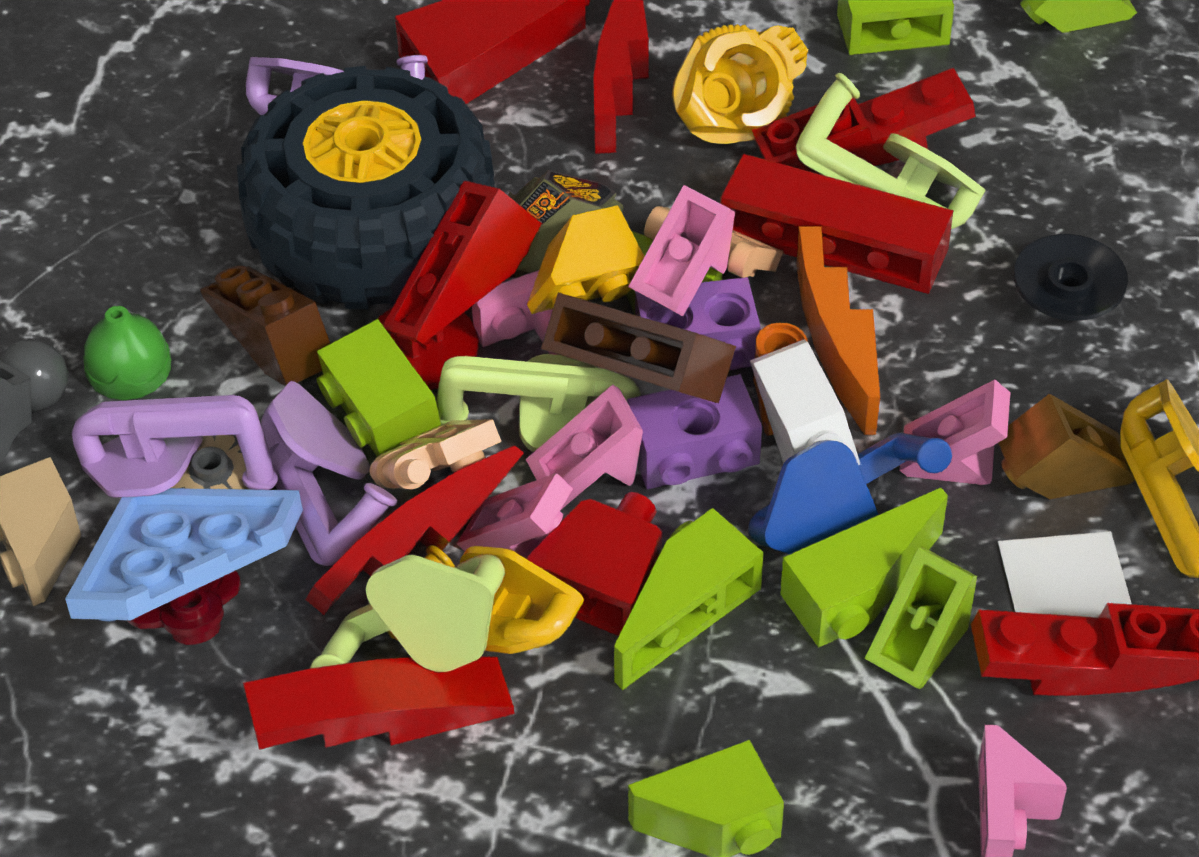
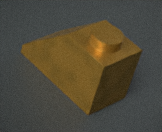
(1062, 451)

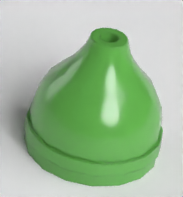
(126, 355)

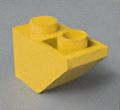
(588, 260)

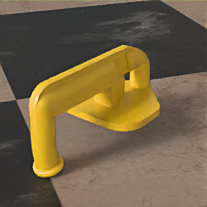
(1158, 462)
(528, 606)

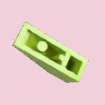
(855, 573)
(694, 583)

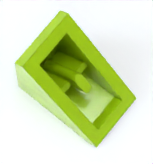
(924, 618)

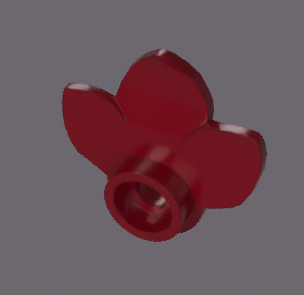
(195, 615)

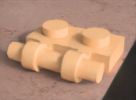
(450, 444)

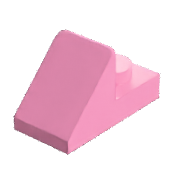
(684, 249)
(505, 312)
(971, 429)
(594, 442)
(518, 516)
(1012, 790)

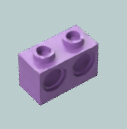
(718, 311)

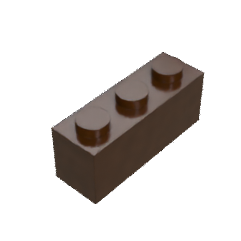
(638, 347)

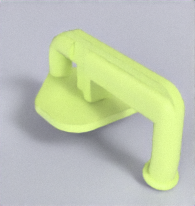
(913, 180)
(549, 388)
(429, 607)

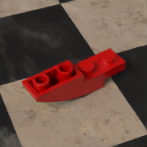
(865, 127)
(1078, 655)

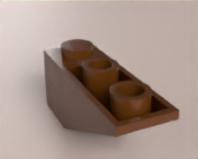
(270, 322)

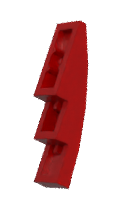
(619, 60)
(429, 517)
(374, 699)

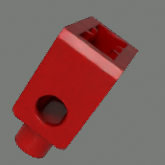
(604, 556)

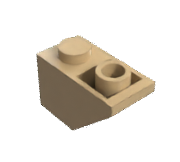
(36, 528)

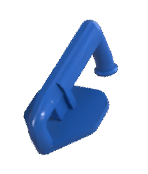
(828, 492)

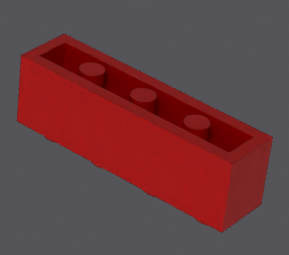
(861, 226)

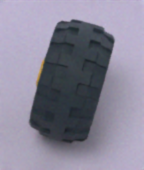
(355, 180)

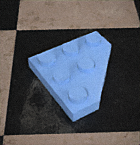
(177, 543)

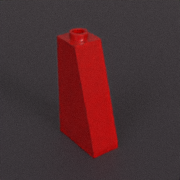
(485, 41)

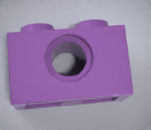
(695, 436)

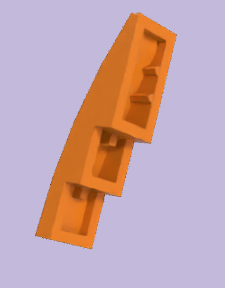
(839, 334)

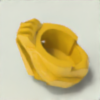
(737, 81)

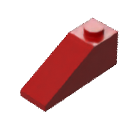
(466, 259)

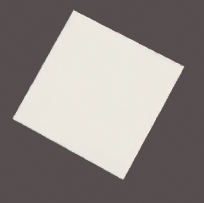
(1064, 574)

